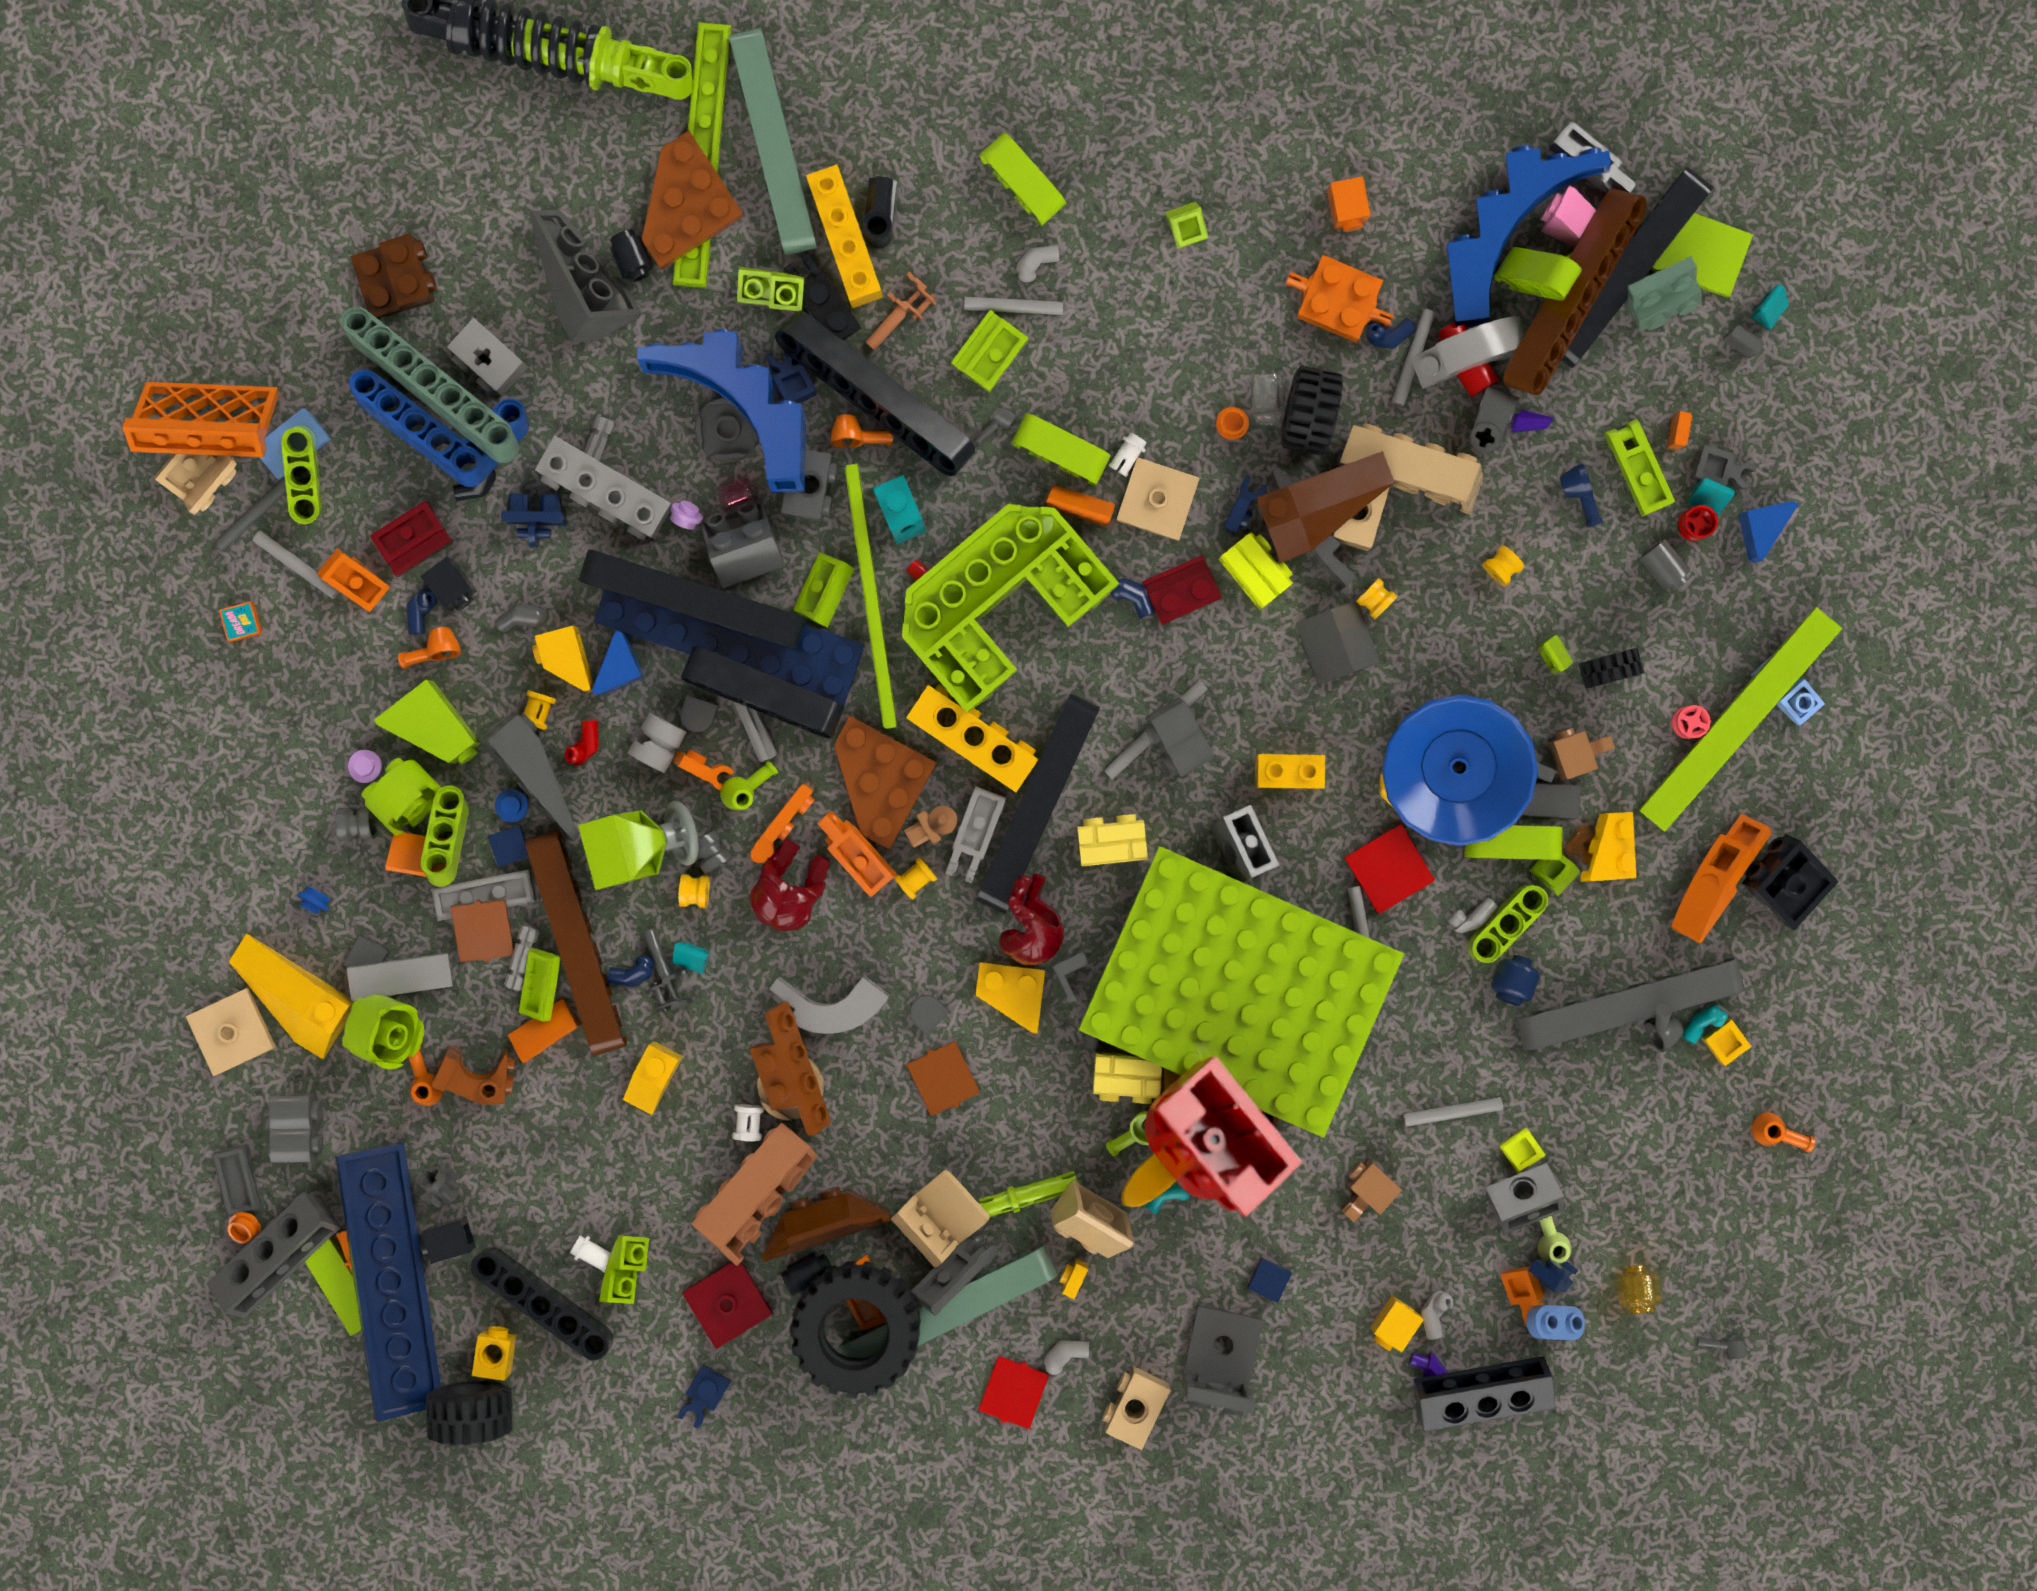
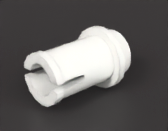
(1129, 452)
(590, 1253)

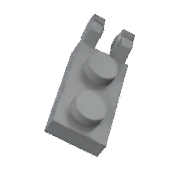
(976, 830)

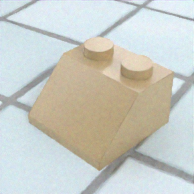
(1092, 1221)

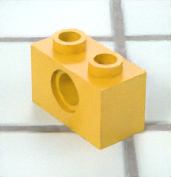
(1289, 771)

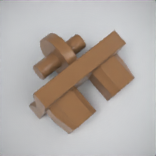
(930, 827)

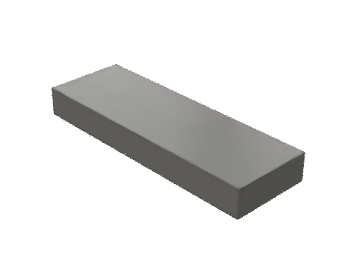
(514, 887)
(400, 976)

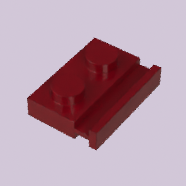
(411, 538)
(1182, 590)

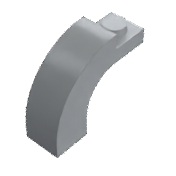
(1469, 349)
(832, 1017)

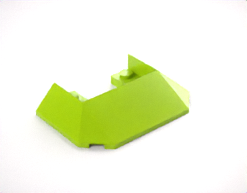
(980, 574)

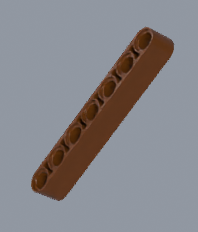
(1560, 320)
(573, 939)

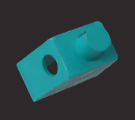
(899, 509)

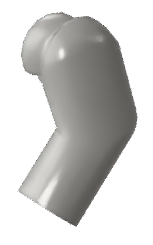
(1033, 258)
(1474, 920)
(1432, 1311)
(1062, 1353)

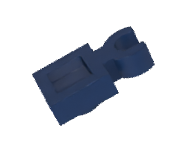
(791, 381)
(706, 1392)

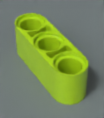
(1023, 177)
(1538, 273)
(1061, 447)
(294, 489)
(439, 822)
(1520, 843)
(1522, 918)

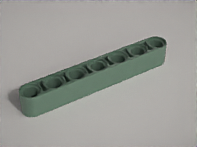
(773, 141)
(436, 396)
(977, 1297)

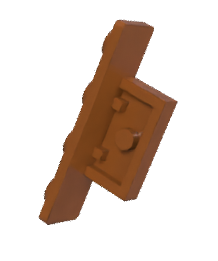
(788, 1072)

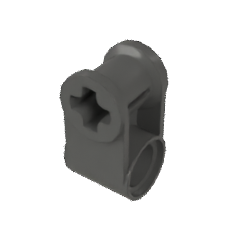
(1496, 414)

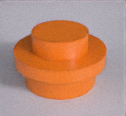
(1232, 423)
(243, 1227)

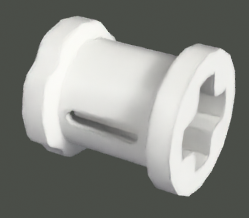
(752, 1132)

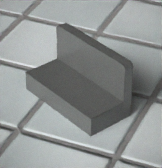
(1067, 965)

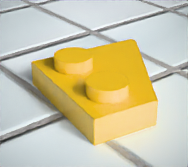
(1612, 848)
(1012, 992)

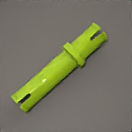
(1022, 1196)

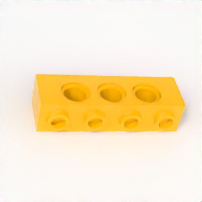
(844, 236)
(925, 716)

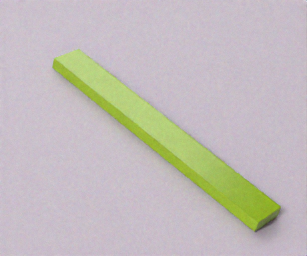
(706, 127)
(871, 596)
(1740, 718)

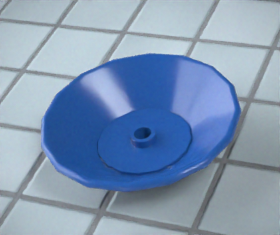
(1468, 803)

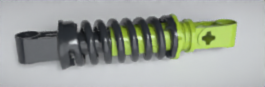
(549, 47)

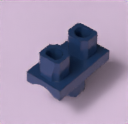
(519, 514)

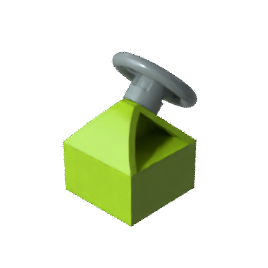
(633, 845)

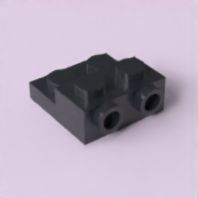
(1789, 880)

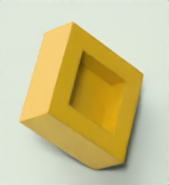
(1726, 1042)
(1073, 1277)

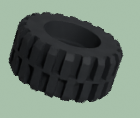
(844, 1372)

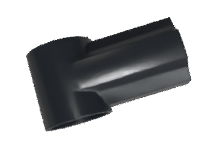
(880, 210)

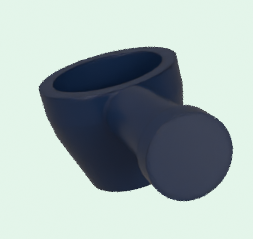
(1577, 485)

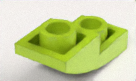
(770, 288)
(620, 1275)

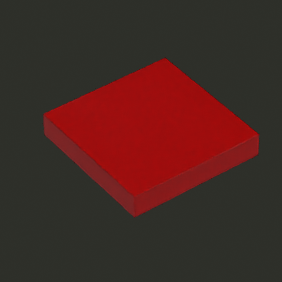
(1389, 869)

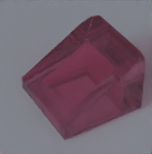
(735, 492)

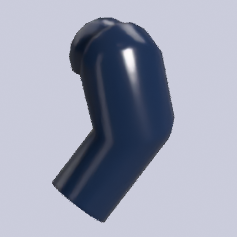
(1387, 337)
(1135, 593)
(417, 609)
(635, 975)

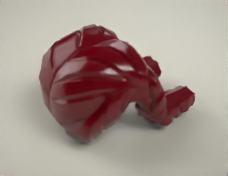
(786, 905)
(1042, 924)

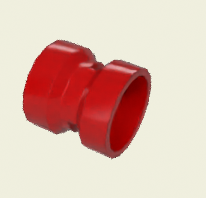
(1704, 523)

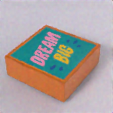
(240, 621)

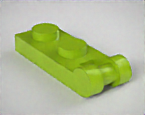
(1640, 468)

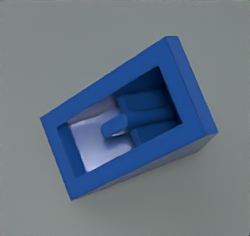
(1763, 527)
(619, 666)

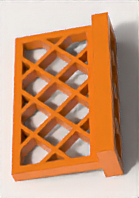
(201, 434)

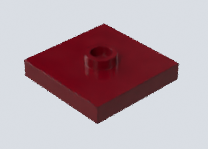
(727, 1303)

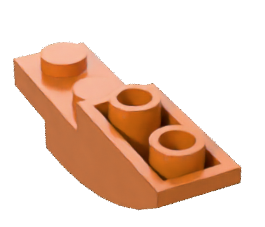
(1717, 877)

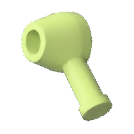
(1551, 1240)

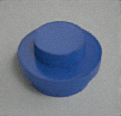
(511, 805)
(313, 900)

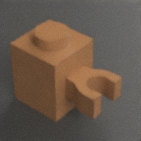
(1575, 754)
(1371, 1189)

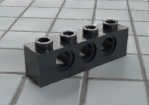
(1484, 1393)

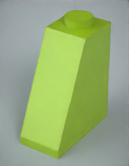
(431, 724)

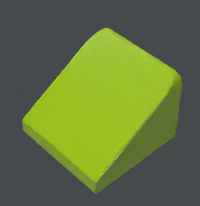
(1187, 224)
(1555, 654)
(1555, 873)

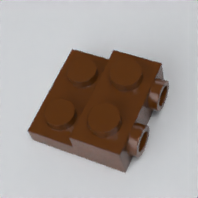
(394, 276)

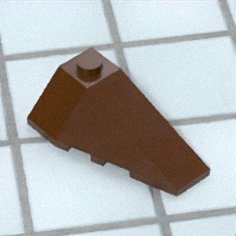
(1316, 507)

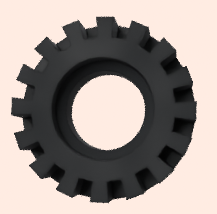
(1611, 668)

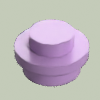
(685, 515)
(365, 766)

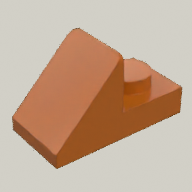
(353, 579)

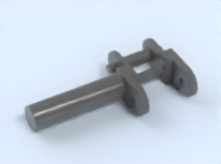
(664, 973)

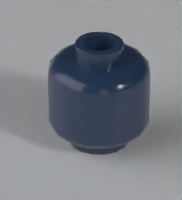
(1515, 980)

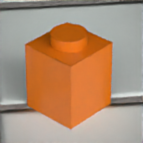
(1348, 204)

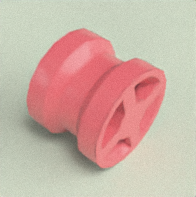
(1697, 724)

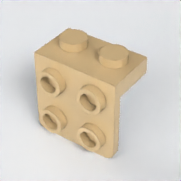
(196, 478)
(940, 1217)

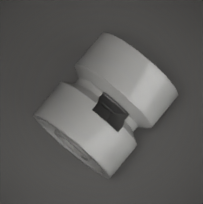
(657, 742)

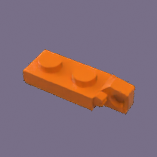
(856, 854)

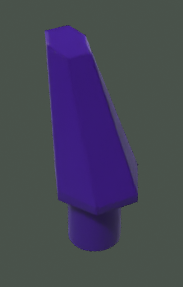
(1530, 421)
(1429, 1364)

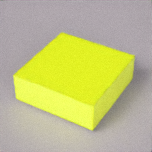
(1521, 1150)

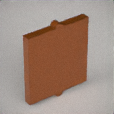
(482, 930)
(943, 1078)

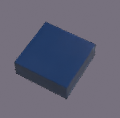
(509, 846)
(1269, 1280)

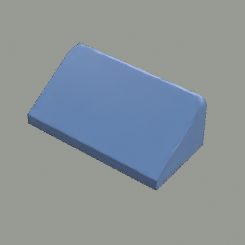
(273, 456)

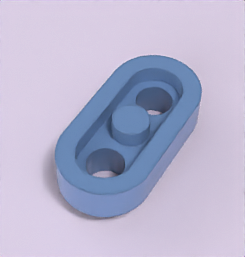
(1555, 1322)

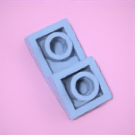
(1799, 701)

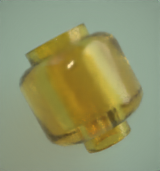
(1639, 1290)

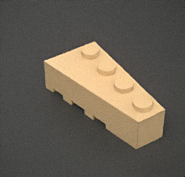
(1419, 467)

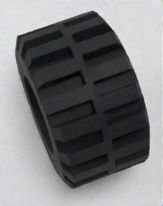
(1312, 410)
(469, 1412)

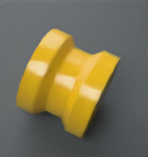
(1503, 565)
(1376, 598)
(694, 891)

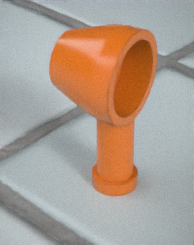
(848, 427)
(439, 641)
(422, 1078)
(1765, 1120)

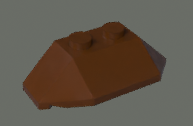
(823, 1220)

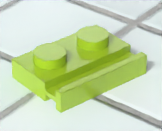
(990, 351)

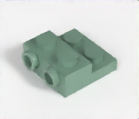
(1664, 295)

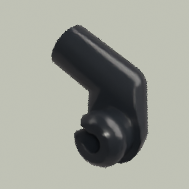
(463, 493)

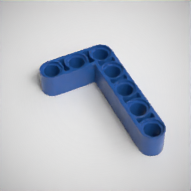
(433, 433)

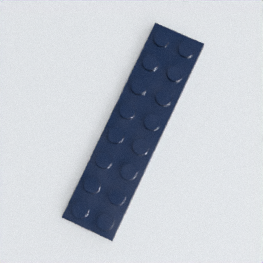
(820, 664)
(388, 1279)

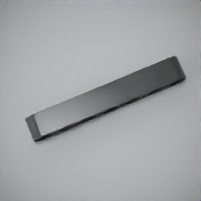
(1630, 1005)

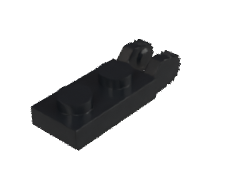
(825, 301)

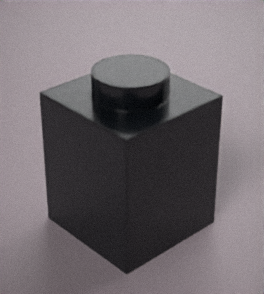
(449, 584)
(447, 1240)

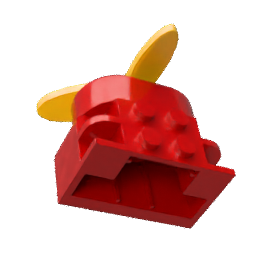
(1210, 1143)

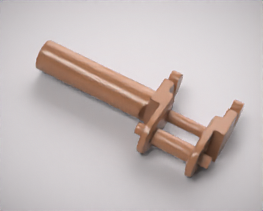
(900, 311)

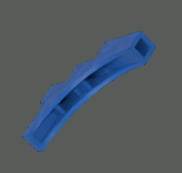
(1499, 214)
(750, 389)

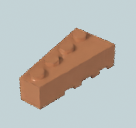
(754, 1192)

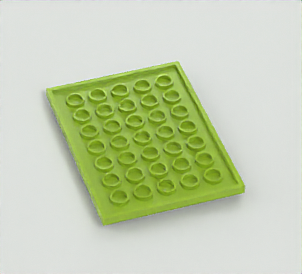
(1244, 980)

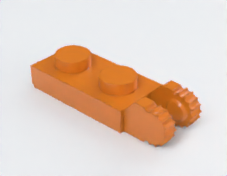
(781, 824)

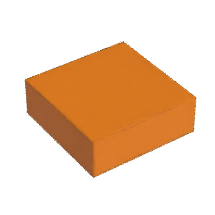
(1679, 430)

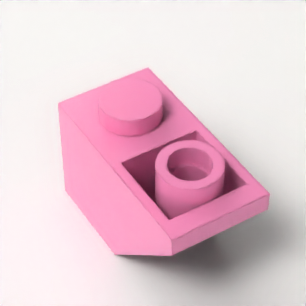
(1567, 216)

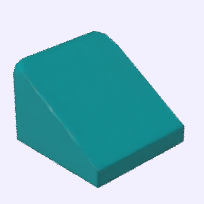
(1771, 307)
(1711, 494)
(690, 956)

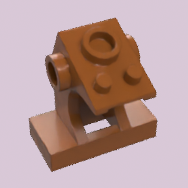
(458, 1079)

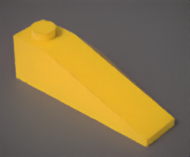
(298, 1000)

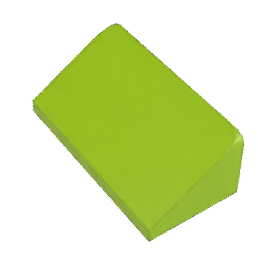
(823, 589)

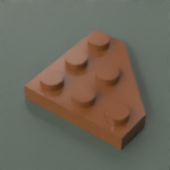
(686, 202)
(880, 779)

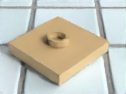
(1157, 499)
(230, 1032)

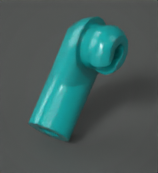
(1701, 1020)
(1173, 1192)

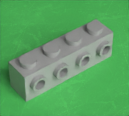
(606, 489)

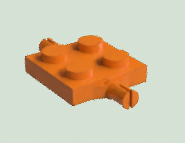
(1339, 299)

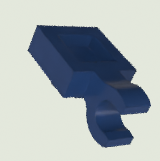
(1239, 514)
(1553, 1274)

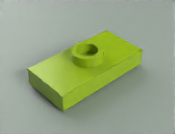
(539, 984)

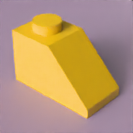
(564, 656)
(652, 1077)

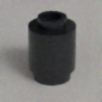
(631, 255)
(803, 1271)

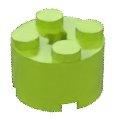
(401, 795)
(383, 1031)

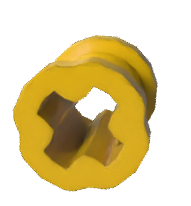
(538, 708)
(915, 878)

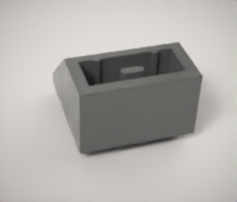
(741, 543)

